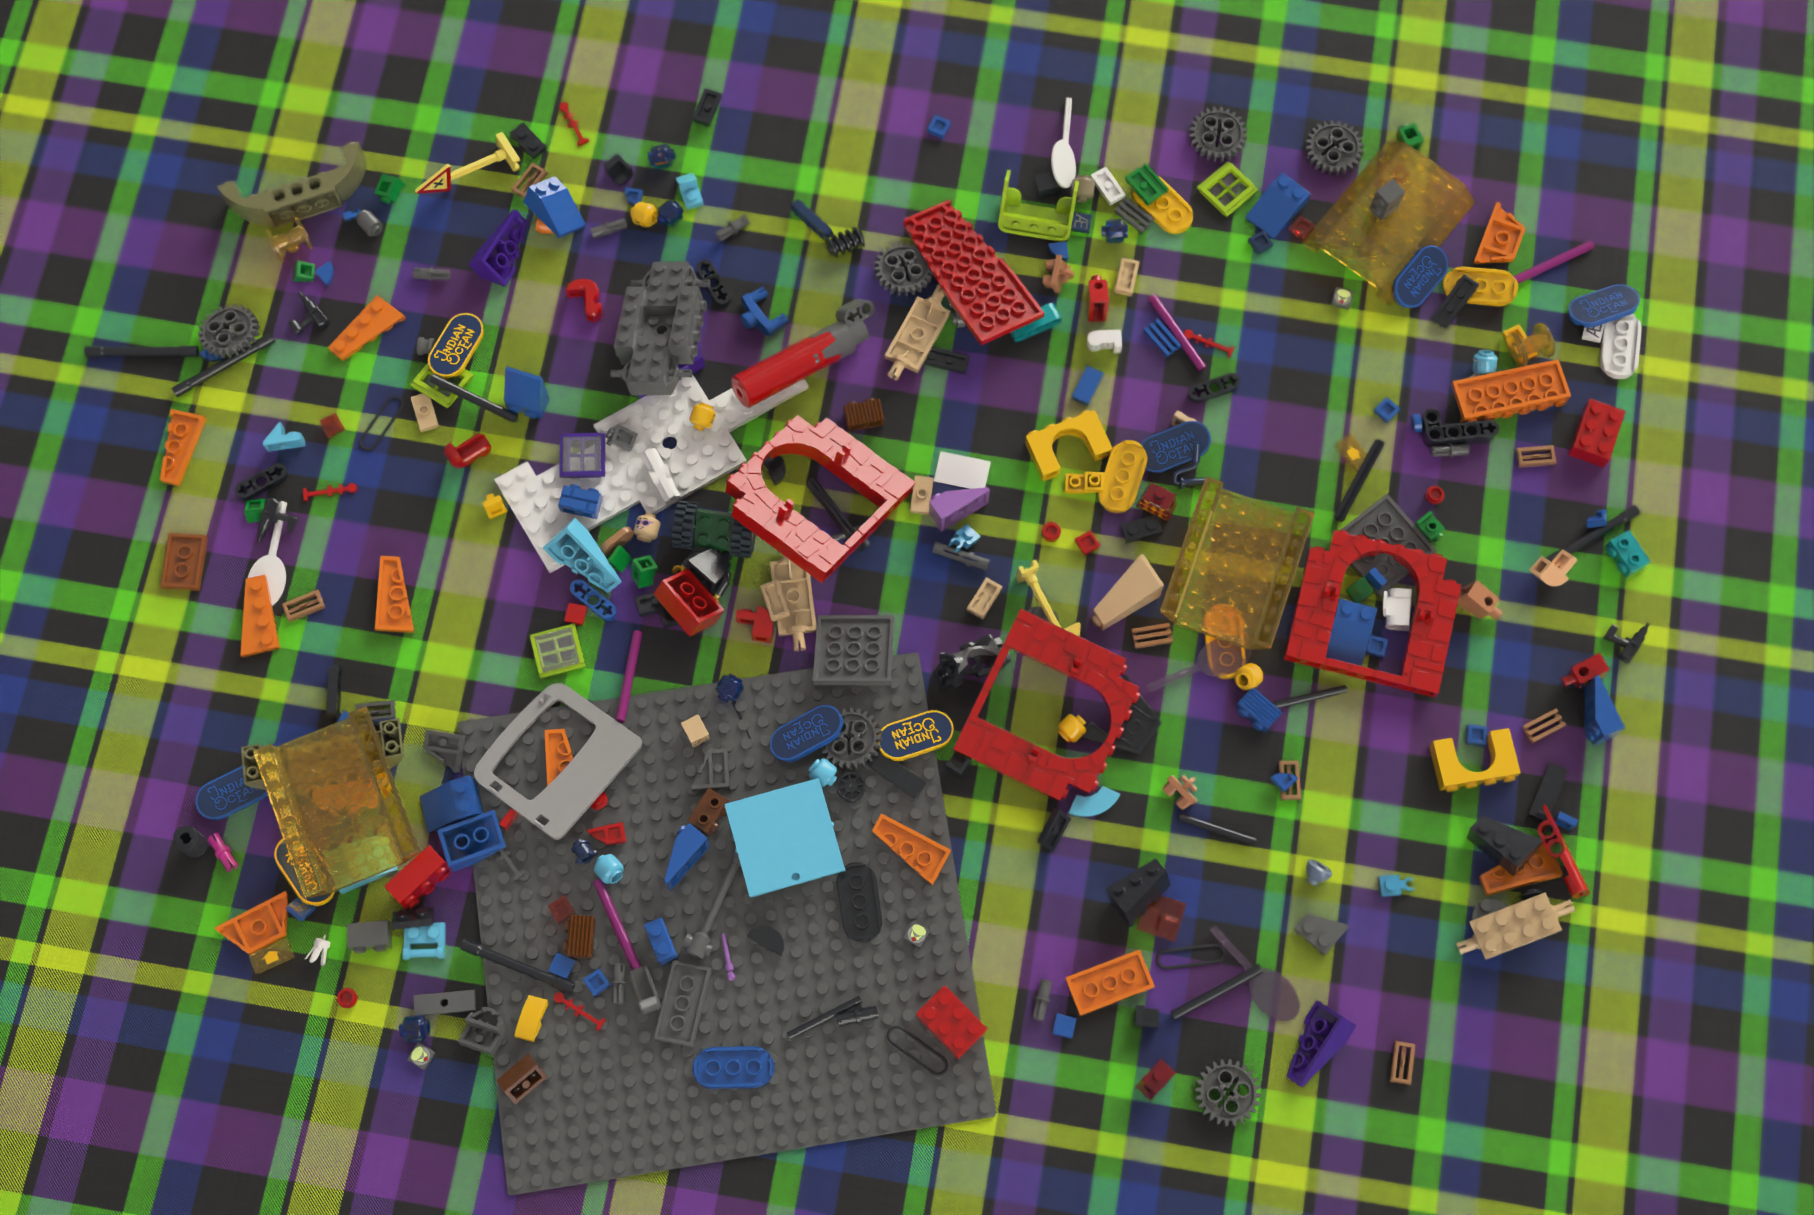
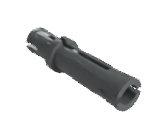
(982, 563)

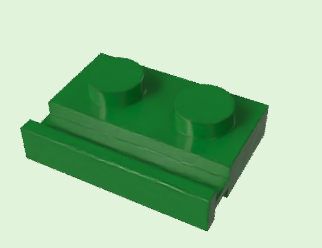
(1146, 184)

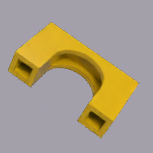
(1085, 426)
(1453, 775)

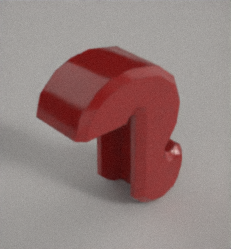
(591, 294)
(468, 451)

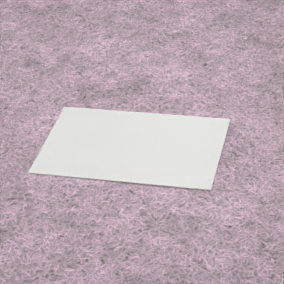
(961, 471)

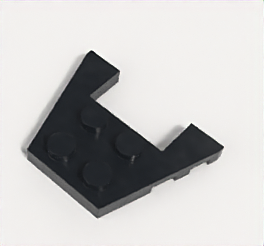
(1137, 730)

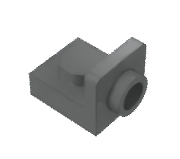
(621, 437)

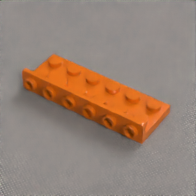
(1511, 392)

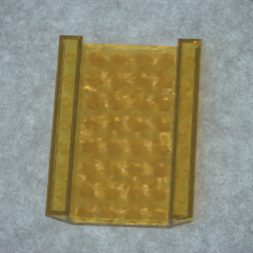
(1381, 249)
(1236, 567)
(337, 805)

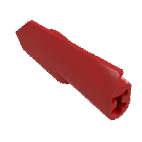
(1575, 880)

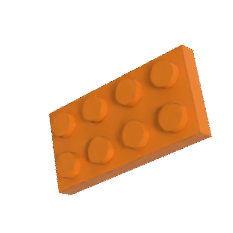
(1109, 982)

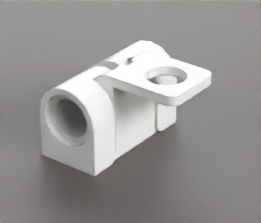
(1397, 609)

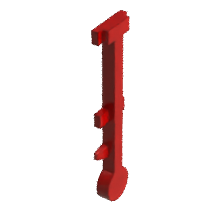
(564, 108)
(1189, 335)
(351, 488)
(559, 998)

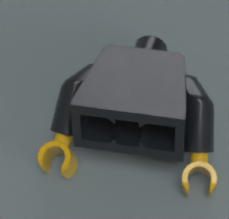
(710, 569)

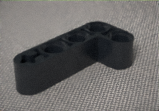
(1483, 431)

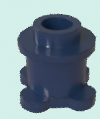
(583, 851)

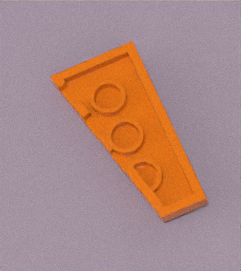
(371, 322)
(182, 439)
(392, 600)
(259, 624)
(557, 753)
(1537, 869)

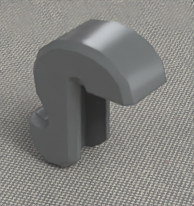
(645, 990)

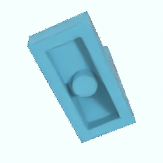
(689, 191)
(279, 441)

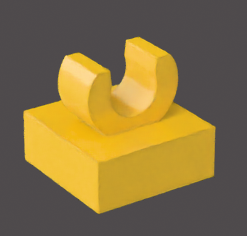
(494, 505)

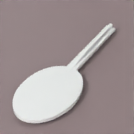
(1062, 155)
(271, 564)

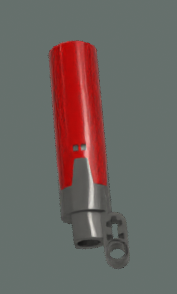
(805, 356)

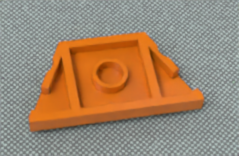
(1500, 238)
(259, 925)

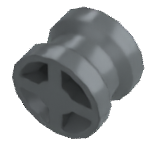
(425, 346)

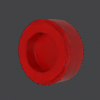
(1051, 531)

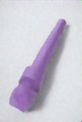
(729, 967)

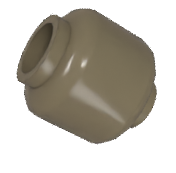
(1085, 188)

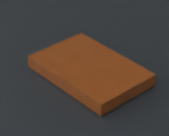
(184, 561)

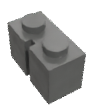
(1386, 200)
(368, 936)

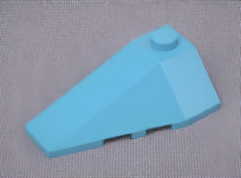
(579, 551)

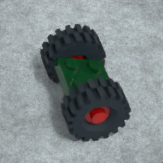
(710, 530)

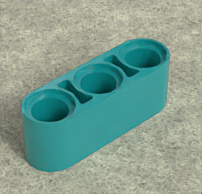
(1050, 319)

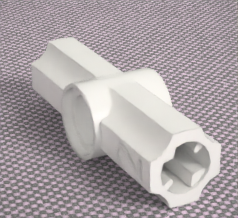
(660, 476)

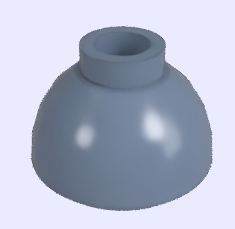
(1317, 872)

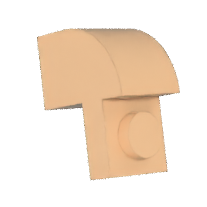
(1553, 572)

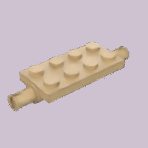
(917, 334)
(799, 598)
(1515, 926)

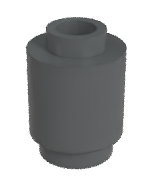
(369, 223)

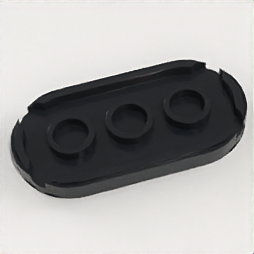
(859, 902)

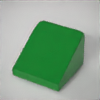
(303, 271)
(254, 509)
(619, 559)
(1360, 590)

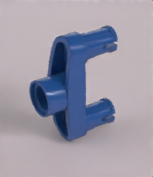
(755, 317)

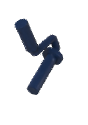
(1181, 482)

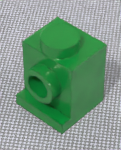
(1410, 135)
(389, 188)
(1430, 534)
(643, 571)

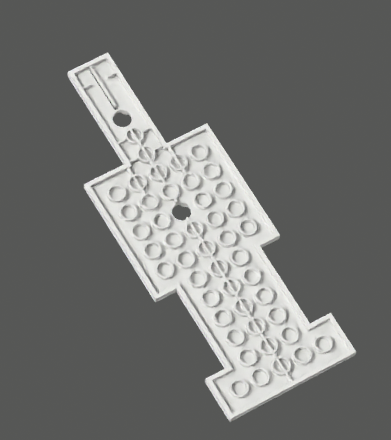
(693, 463)

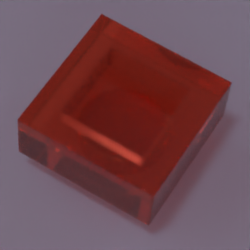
(1302, 228)
(332, 425)
(561, 909)

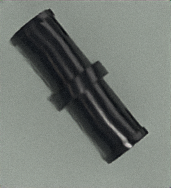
(857, 1016)

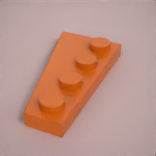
(914, 848)

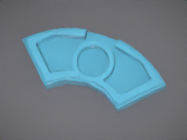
(1095, 804)

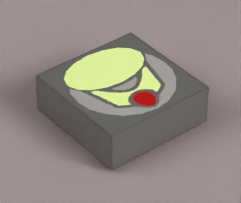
(1342, 298)
(916, 934)
(421, 1056)

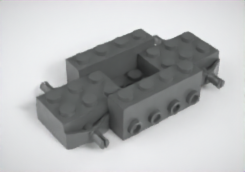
(661, 301)

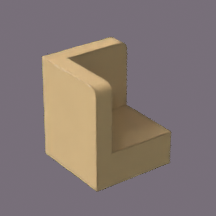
(695, 730)

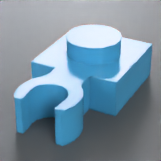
(964, 537)
(1392, 885)

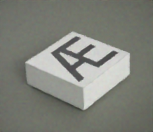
(1593, 334)

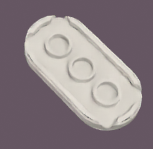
(1621, 347)

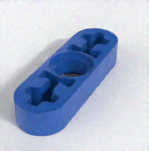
(579, 596)

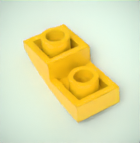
(1084, 483)
(530, 1018)

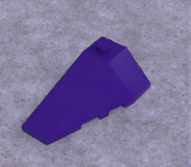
(498, 254)
(1322, 1038)

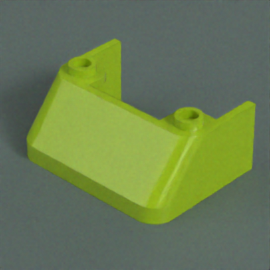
(1033, 219)

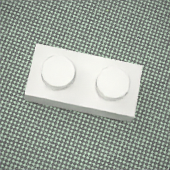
(1108, 186)

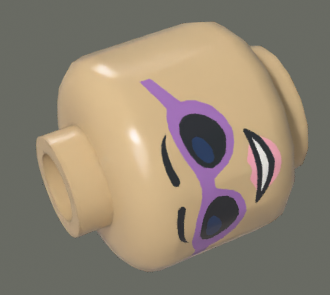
(647, 527)

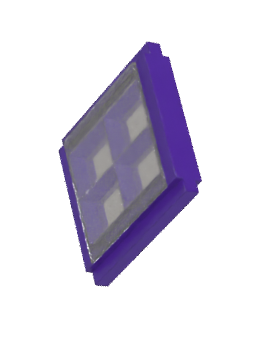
(582, 455)

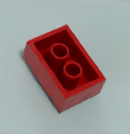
(1596, 433)
(689, 602)
(418, 878)
(951, 1022)

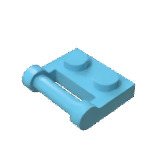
(425, 935)

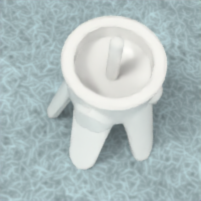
(319, 944)

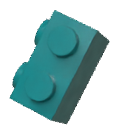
(1627, 554)

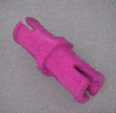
(222, 852)

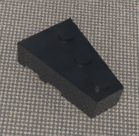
(1503, 843)
(1138, 890)

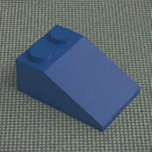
(1278, 205)
(554, 207)
(525, 393)
(1351, 632)
(1600, 714)
(451, 803)
(471, 840)
(687, 850)

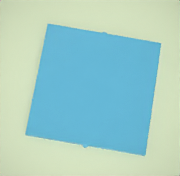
(784, 837)

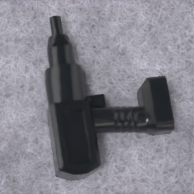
(314, 314)
(271, 515)
(1631, 645)

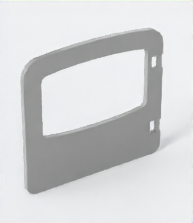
(583, 778)

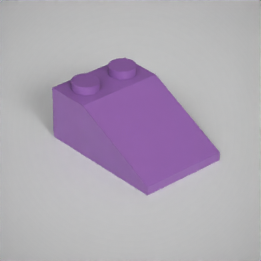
(955, 505)

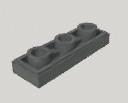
(457, 1002)

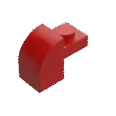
(761, 621)

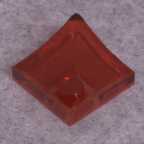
(1162, 918)

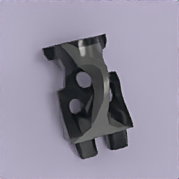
(955, 665)

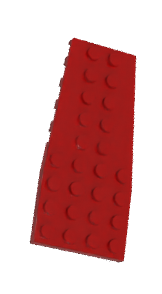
(970, 274)

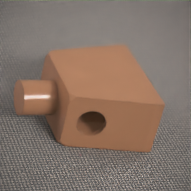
(1479, 601)

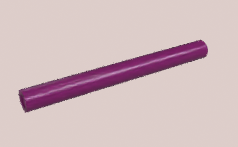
(1553, 262)
(1176, 331)
(628, 676)
(616, 924)

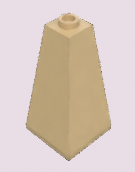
(1131, 592)

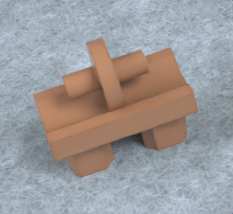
(1060, 274)
(1174, 784)

